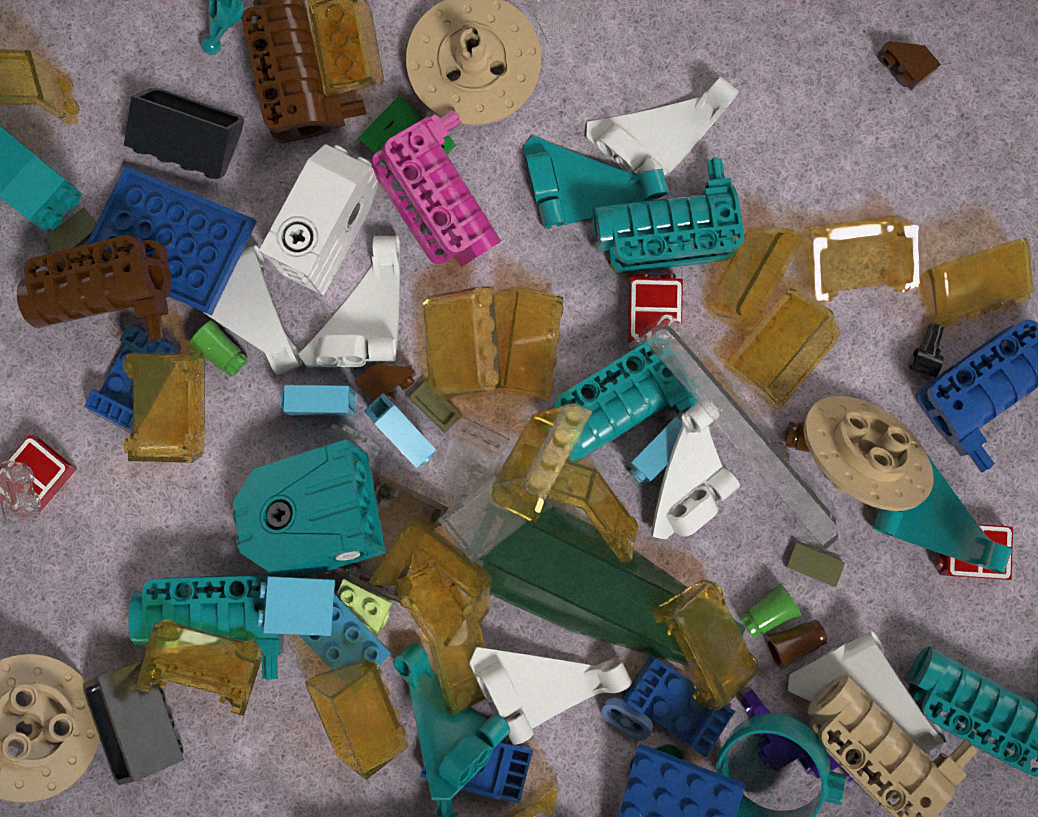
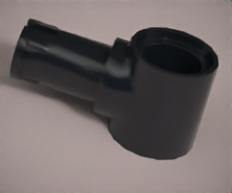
(927, 356)

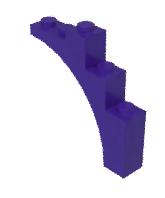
(780, 750)

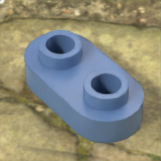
(627, 719)

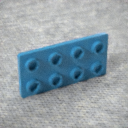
(348, 641)

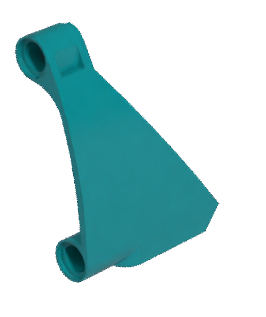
(573, 184)
(944, 527)
(451, 745)

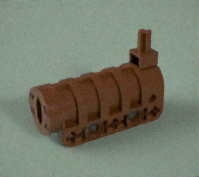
(295, 70)
(93, 285)

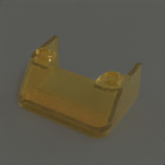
(419, 547)

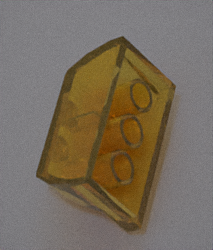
(345, 45)

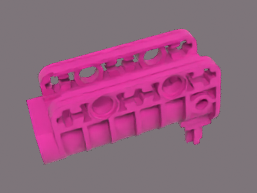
(435, 192)

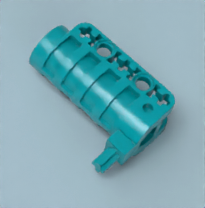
(207, 611)

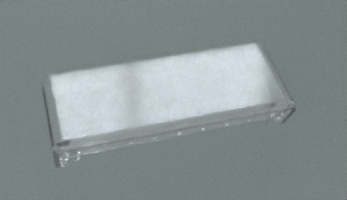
(810, 505)

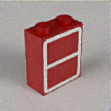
(651, 299)
(48, 467)
(953, 567)

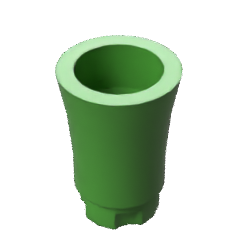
(218, 348)
(770, 612)

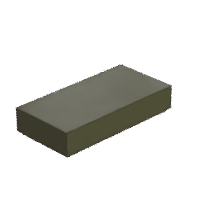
(72, 232)
(439, 411)
(815, 564)

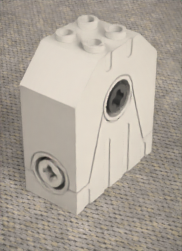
(321, 218)

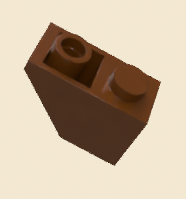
(915, 62)
(384, 380)

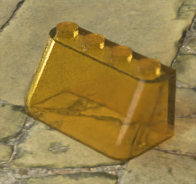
(752, 276)
(978, 282)
(527, 340)
(462, 344)
(784, 347)
(539, 460)
(358, 716)

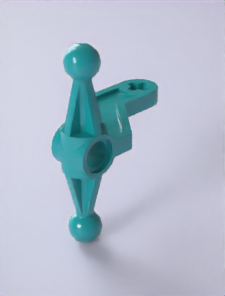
(221, 17)

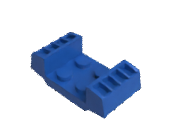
(116, 397)
(670, 702)
(502, 774)

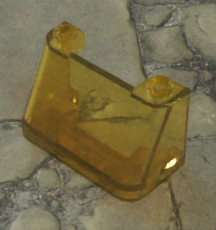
(862, 255)
(167, 406)
(709, 643)
(201, 662)

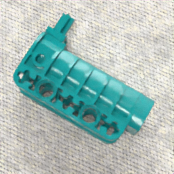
(672, 227)
(627, 399)
(981, 703)

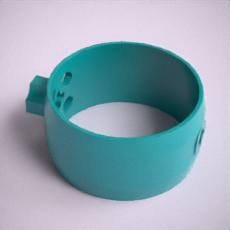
(788, 726)

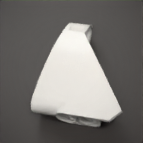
(662, 134)
(251, 314)
(369, 318)
(692, 479)
(867, 666)
(536, 688)

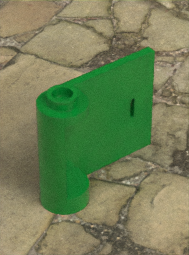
(402, 116)

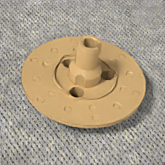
(471, 42)
(868, 453)
(43, 759)

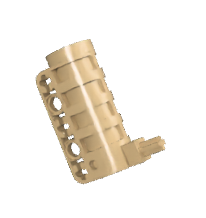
(904, 769)

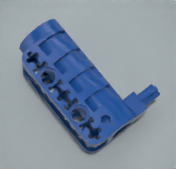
(985, 389)

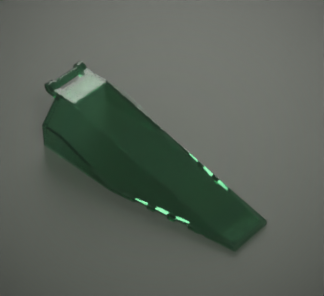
(578, 583)

